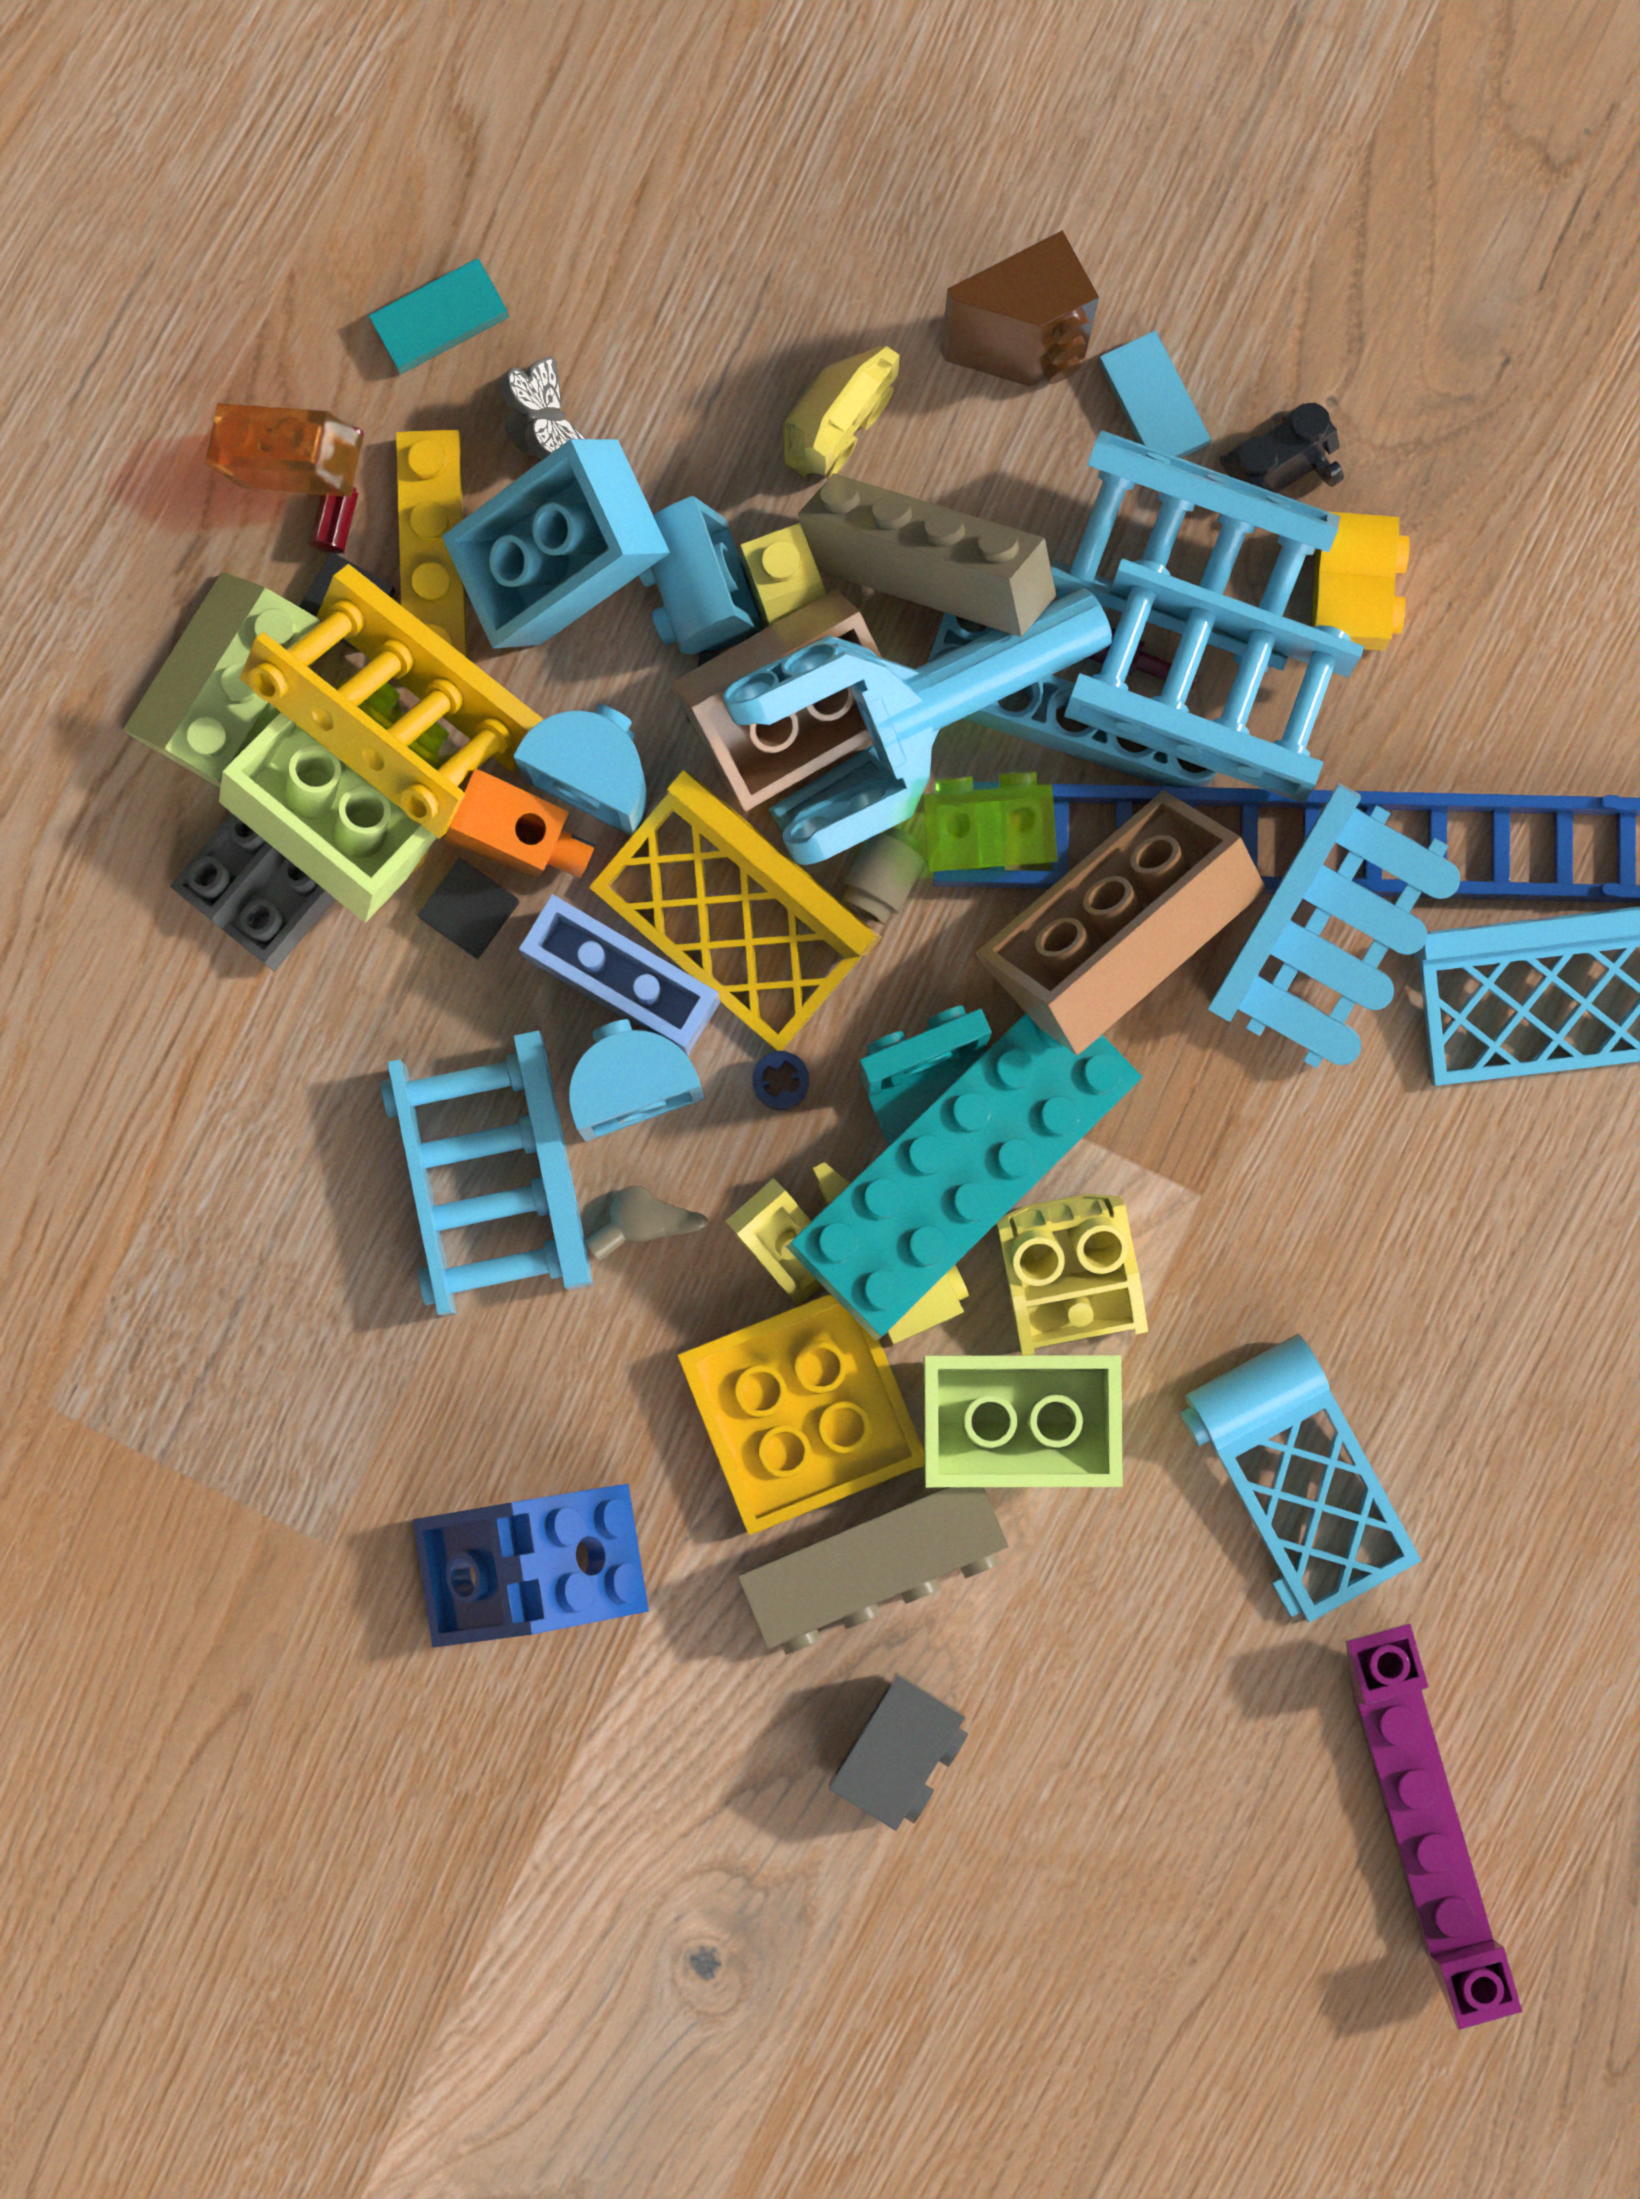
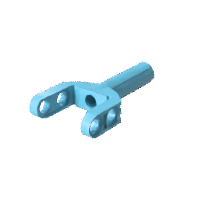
(906, 709)

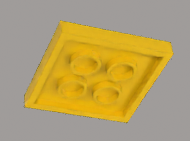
(801, 1412)

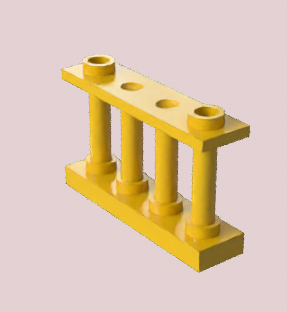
(419, 661)

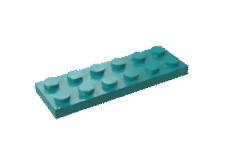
(958, 1171)

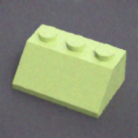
(197, 703)
(323, 817)
(1022, 1421)

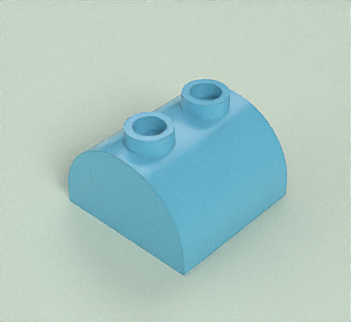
(701, 582)
(588, 764)
(629, 1080)

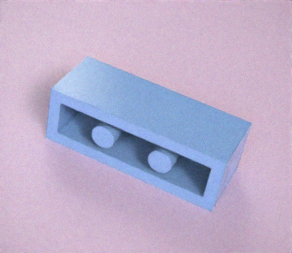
(619, 974)

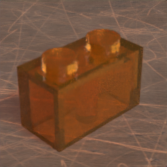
(284, 449)

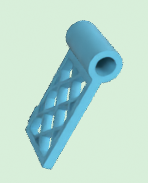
(1262, 1401)

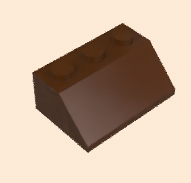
(1023, 315)

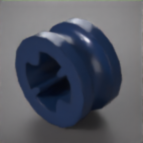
(776, 1061)

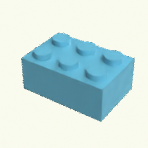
(555, 543)

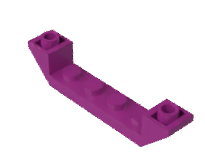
(1427, 1829)

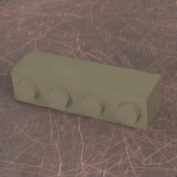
(929, 554)
(871, 1563)

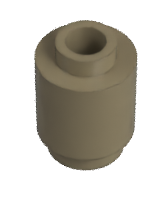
(883, 875)

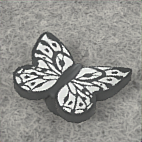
(536, 419)

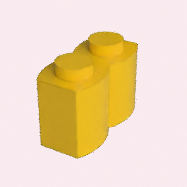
(1358, 580)

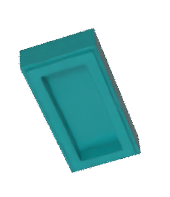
(439, 316)

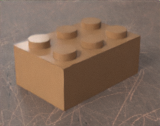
(766, 758)

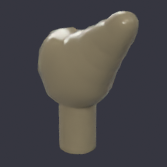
(641, 1218)

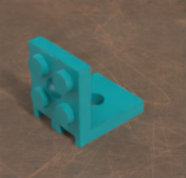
(912, 1073)

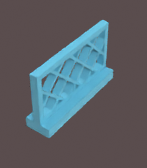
(1527, 942)

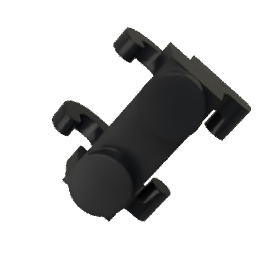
(1288, 451)

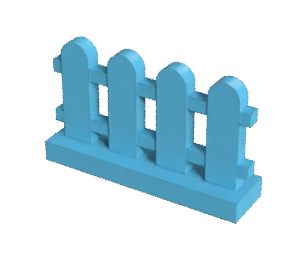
(1338, 896)

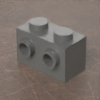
(898, 1752)

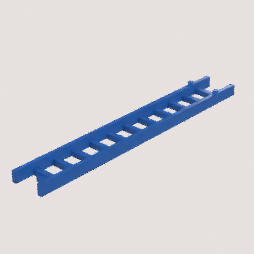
(1436, 803)

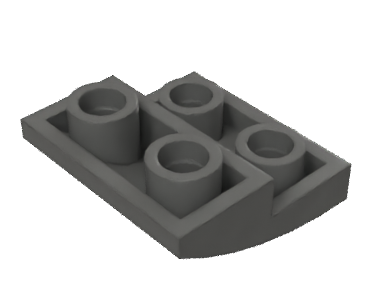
(252, 892)

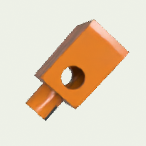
(488, 823)

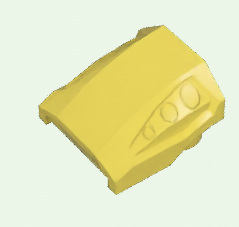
(839, 400)
(1071, 1270)

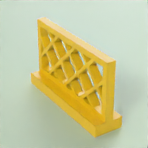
(771, 870)

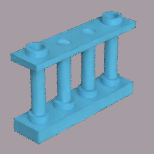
(1181, 488)
(1224, 742)
(549, 1194)

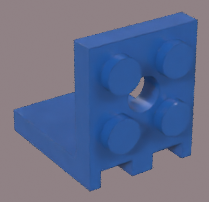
(529, 1566)

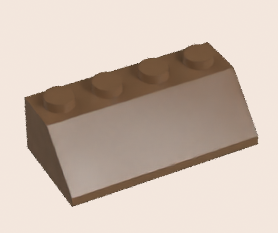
(1122, 920)

